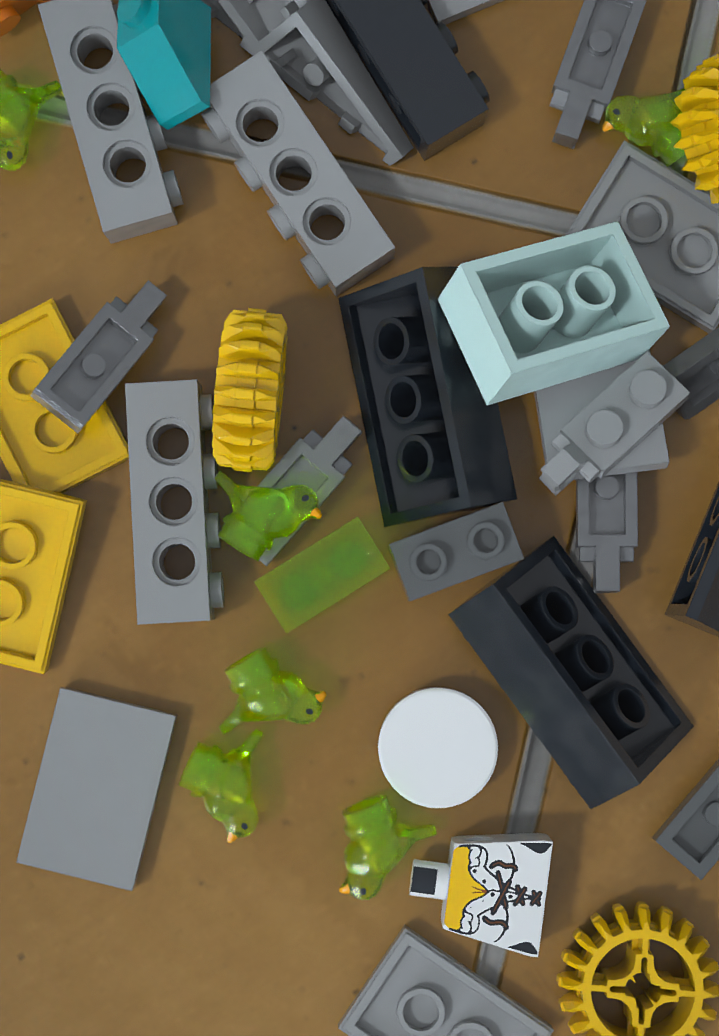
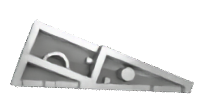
(316, 61)

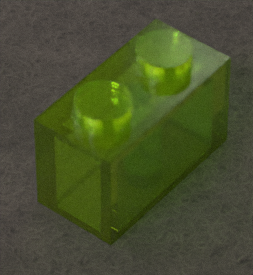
(322, 575)

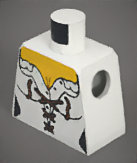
(491, 888)

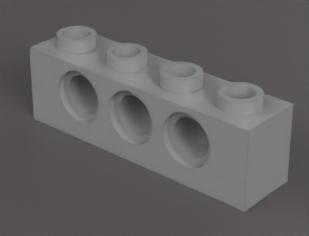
(256, 93)
(123, 207)
(151, 412)

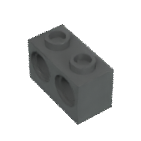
(455, 551)

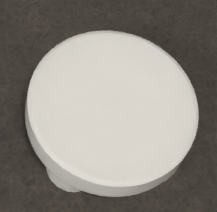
(437, 747)

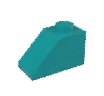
(168, 55)

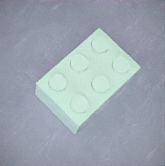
(552, 312)

